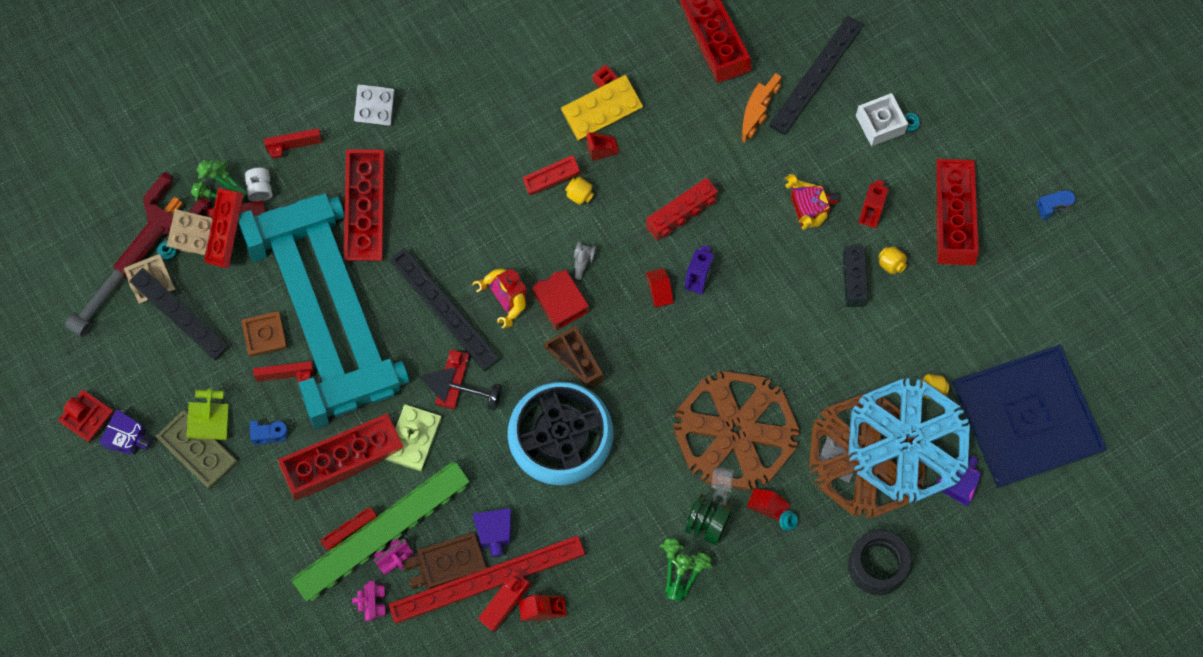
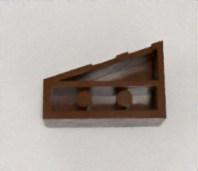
(575, 356)

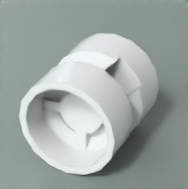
(258, 184)

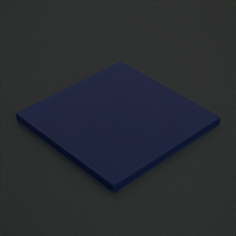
(1029, 416)

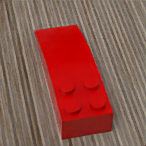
(717, 38)
(364, 205)
(956, 212)
(339, 457)

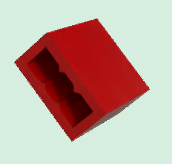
(560, 299)

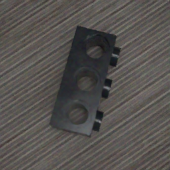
(854, 276)

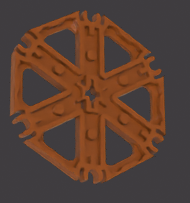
(748, 415)
(841, 465)

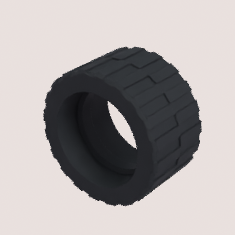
(889, 541)

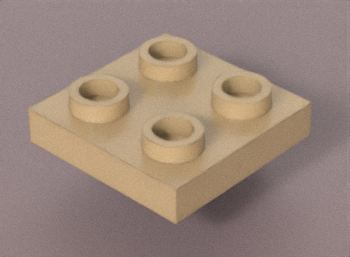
(189, 232)
(155, 267)

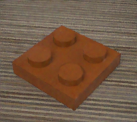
(264, 334)

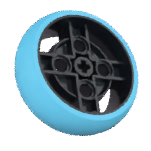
(594, 421)

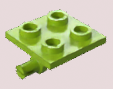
(207, 419)

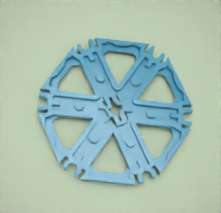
(909, 422)

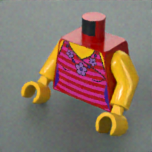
(810, 202)
(508, 290)

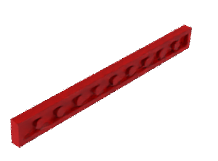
(485, 580)

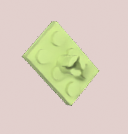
(416, 432)

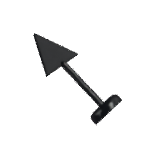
(441, 381)

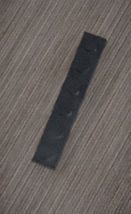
(178, 313)

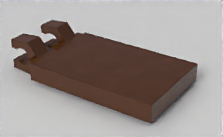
(446, 562)

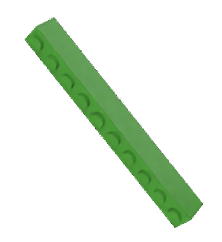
(379, 531)

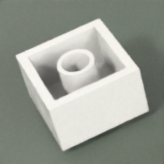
(881, 119)

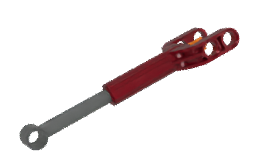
(158, 224)

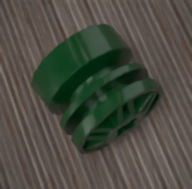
(708, 519)

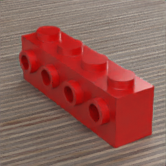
(681, 209)

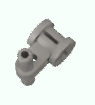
(583, 255)

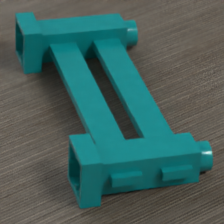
(337, 391)

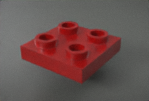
(85, 415)

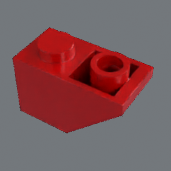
(542, 608)

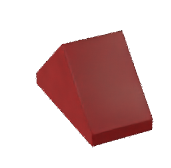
(601, 146)
(659, 287)
(767, 503)

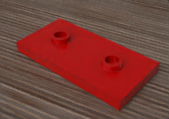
(223, 228)

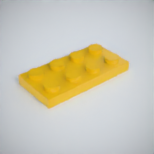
(601, 107)

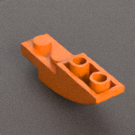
(757, 106)

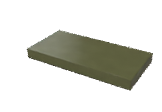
(200, 456)

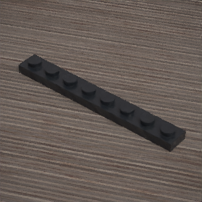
(815, 75)
(444, 310)

